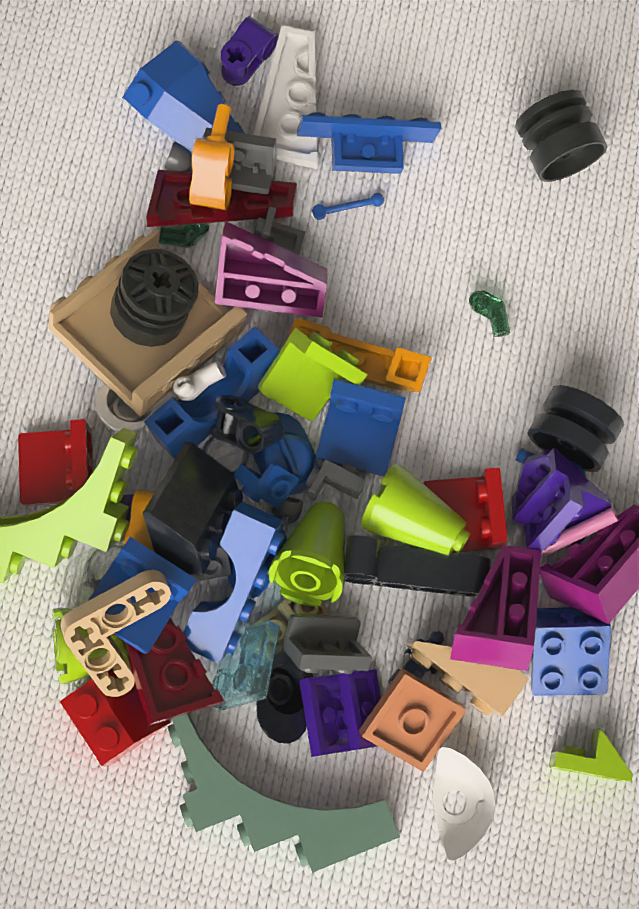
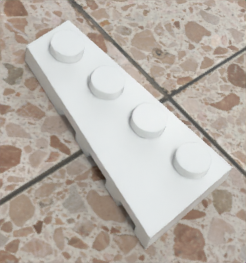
(289, 95)

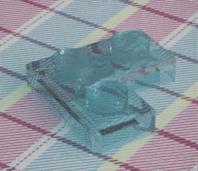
(251, 676)

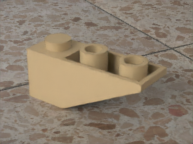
(490, 687)

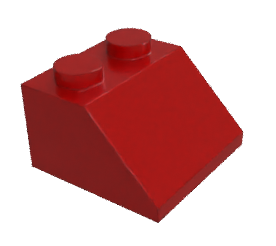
(109, 723)

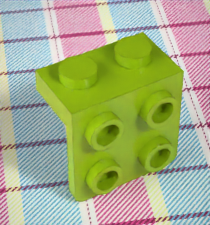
(306, 371)

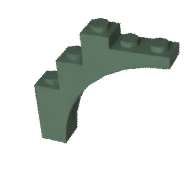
(323, 834)

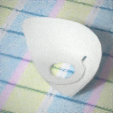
(461, 831)

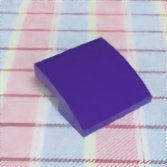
(337, 709)

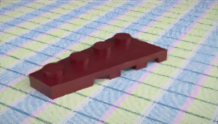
(172, 206)
(170, 677)

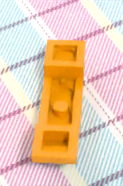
(385, 367)

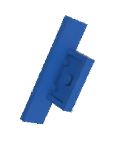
(365, 142)

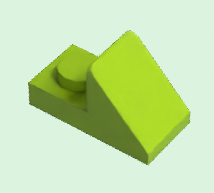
(602, 760)

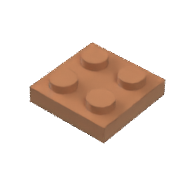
(412, 720)

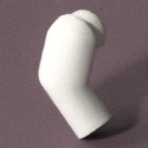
(191, 386)

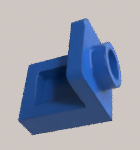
(271, 487)

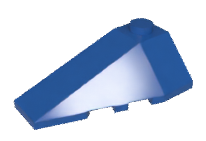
(177, 95)

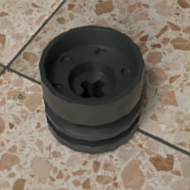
(560, 135)
(153, 297)

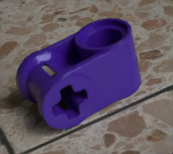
(246, 51)

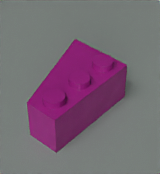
(267, 276)
(601, 572)
(504, 613)

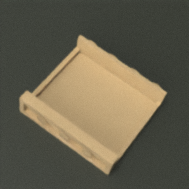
(131, 370)

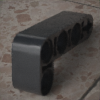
(413, 568)

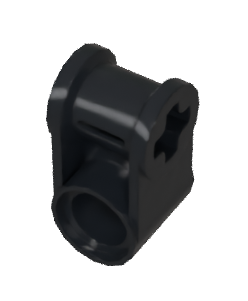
(245, 425)

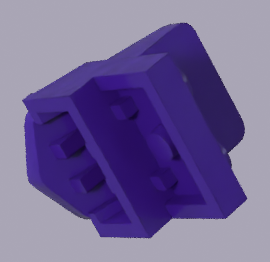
(553, 498)

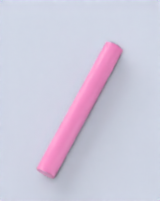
(582, 530)

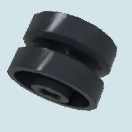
(576, 427)

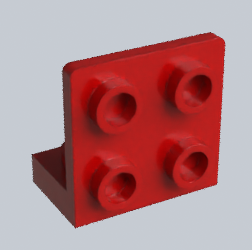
(54, 463)
(479, 504)

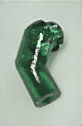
(184, 237)
(492, 309)

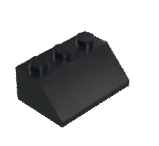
(192, 510)

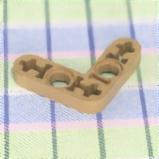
(101, 625)

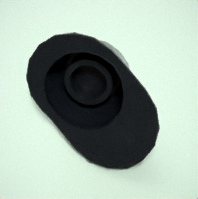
(282, 711)

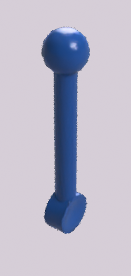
(319, 211)

